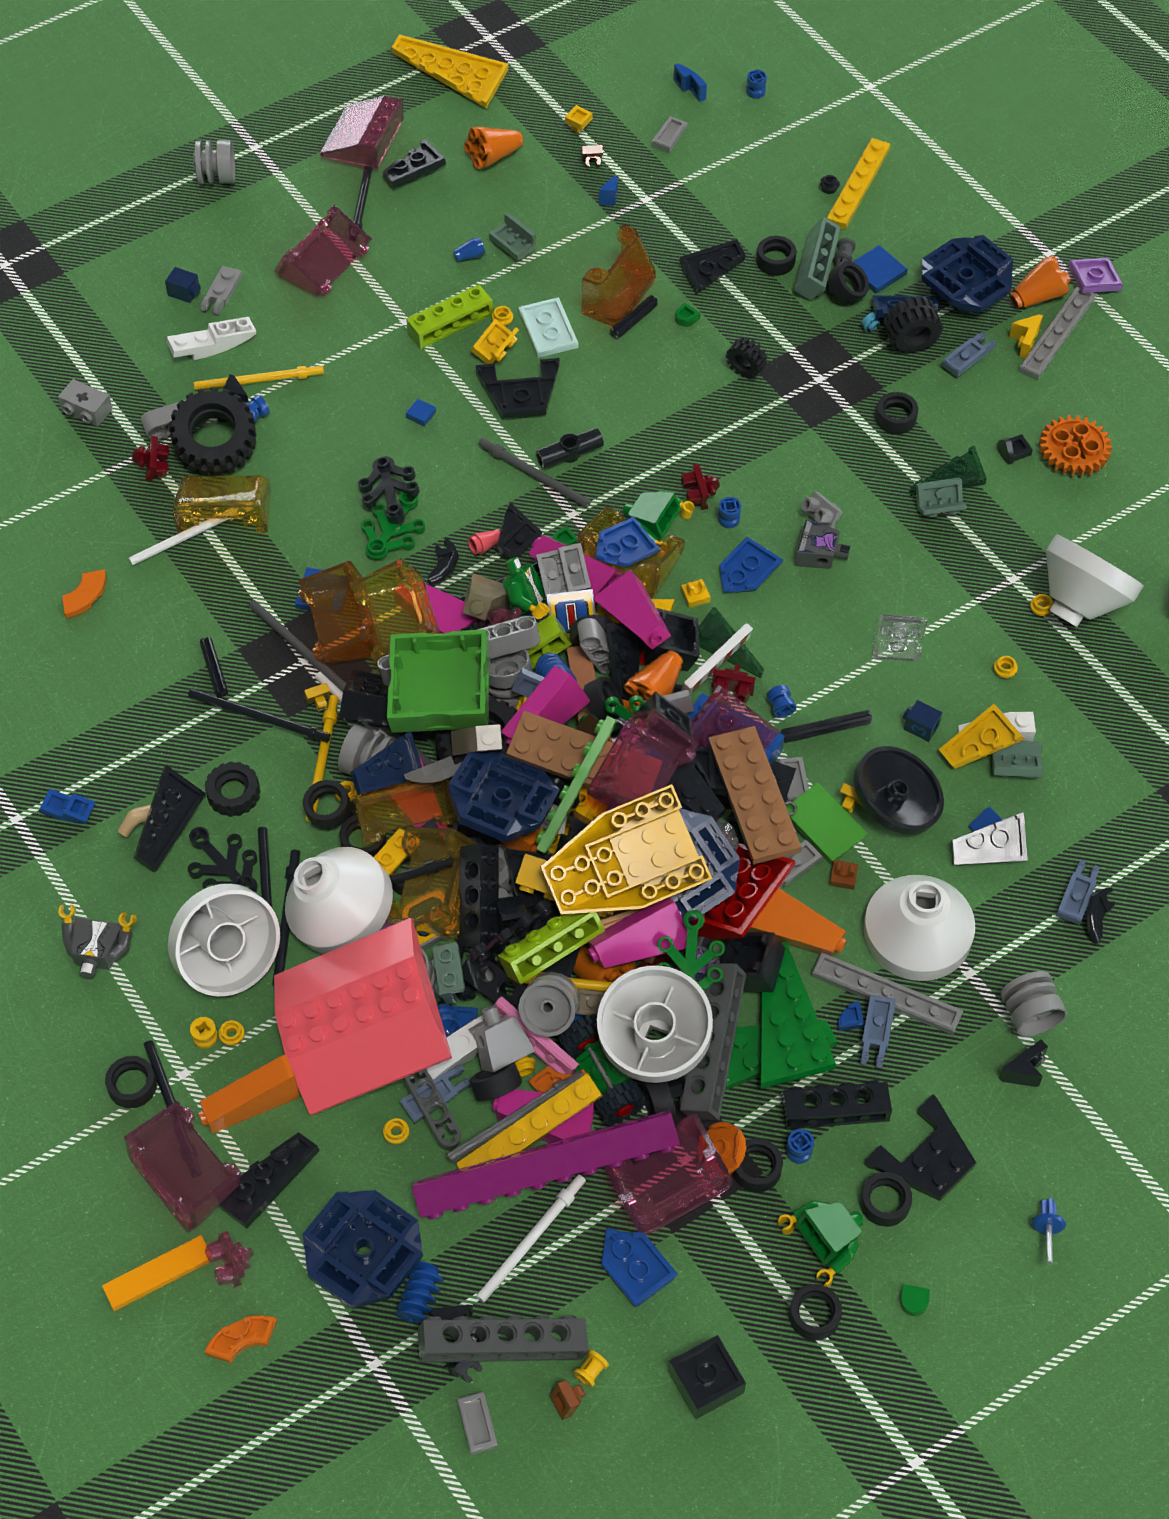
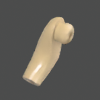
(132, 819)

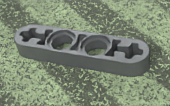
(431, 1102)

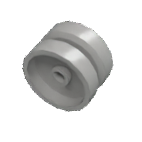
(553, 1018)

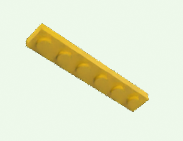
(859, 183)
(537, 1122)

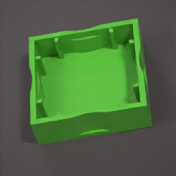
(438, 681)

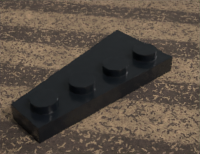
(268, 1179)

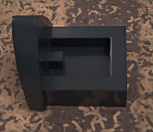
(1014, 448)

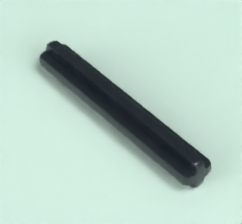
(827, 726)

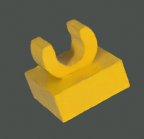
(578, 118)
(695, 593)
(318, 694)
(848, 792)

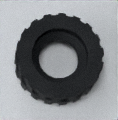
(228, 772)

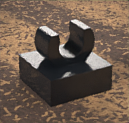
(461, 1368)

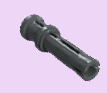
(844, 253)

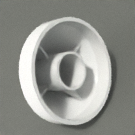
(1085, 583)
(338, 899)
(919, 927)
(223, 939)
(659, 1001)

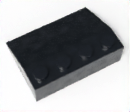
(367, 701)

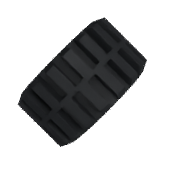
(913, 325)

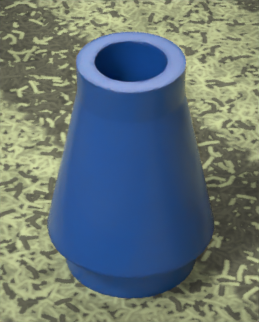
(471, 249)

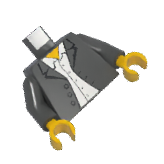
(95, 942)

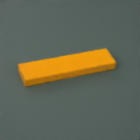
(156, 1273)

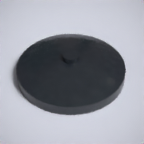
(898, 790)

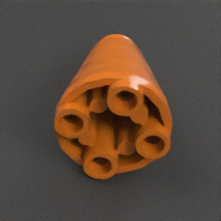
(491, 144)
(1041, 284)
(656, 676)
(587, 969)

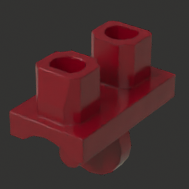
(150, 456)
(702, 487)
(735, 681)

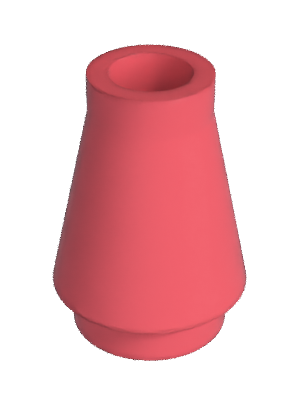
(483, 541)

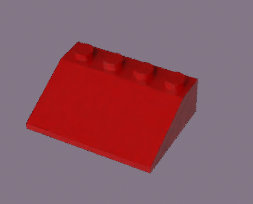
(753, 891)

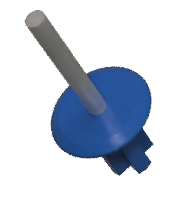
(1048, 1223)

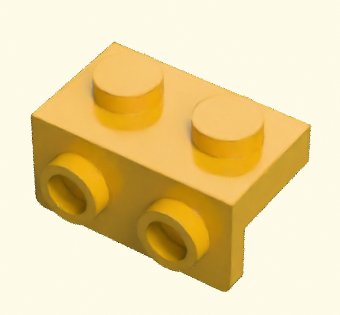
(493, 342)
(392, 853)

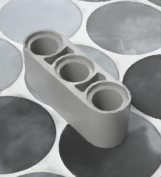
(157, 421)
(595, 644)

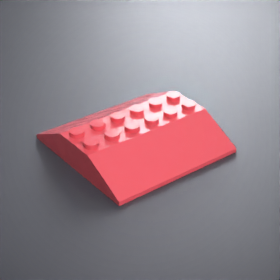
(359, 1017)

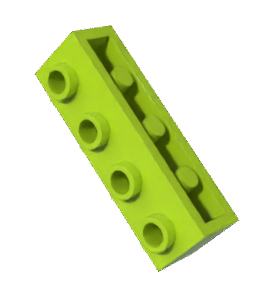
(449, 316)
(549, 944)

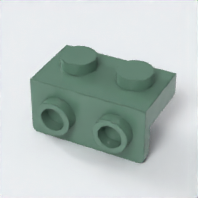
(514, 237)
(940, 497)
(1019, 760)
(449, 972)

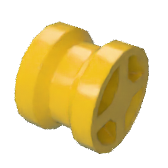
(206, 1038)

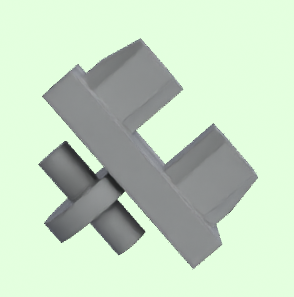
(821, 509)

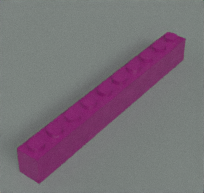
(545, 1163)

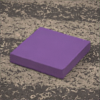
(1095, 275)

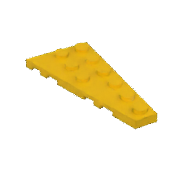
(464, 72)

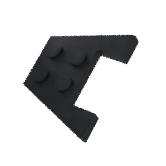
(520, 396)
(937, 1162)

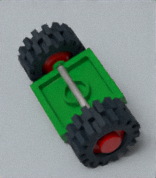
(619, 1092)

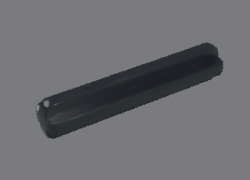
(633, 316)
(213, 667)

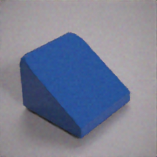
(608, 192)
(985, 819)

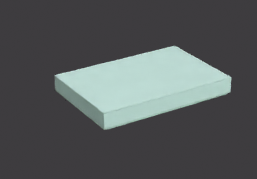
(548, 327)

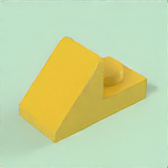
(1026, 332)

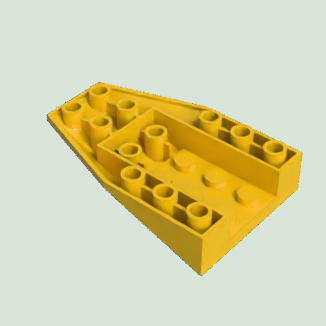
(627, 858)

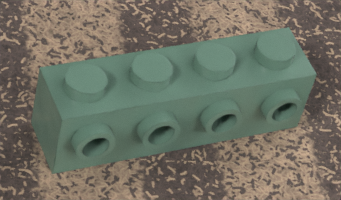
(817, 258)

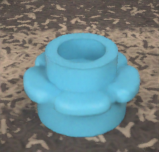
(870, 322)

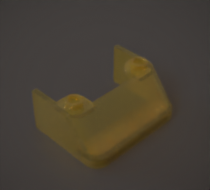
(402, 807)

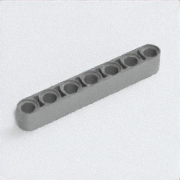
(503, 640)

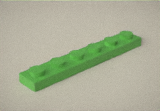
(580, 774)

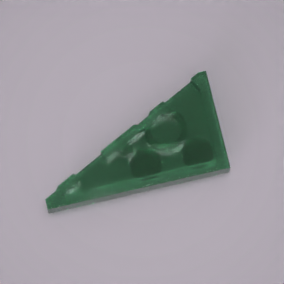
(965, 467)
(715, 632)

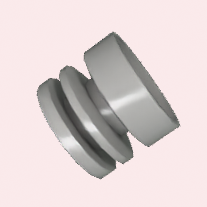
(214, 162)
(503, 674)
(360, 746)
(1033, 1003)

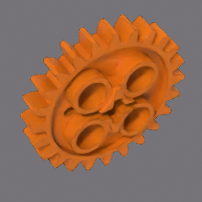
(1075, 445)

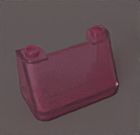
(324, 253)
(641, 759)
(181, 1166)
(671, 1182)

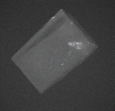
(898, 637)

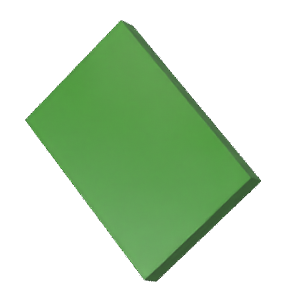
(825, 823)

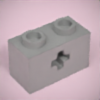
(85, 403)

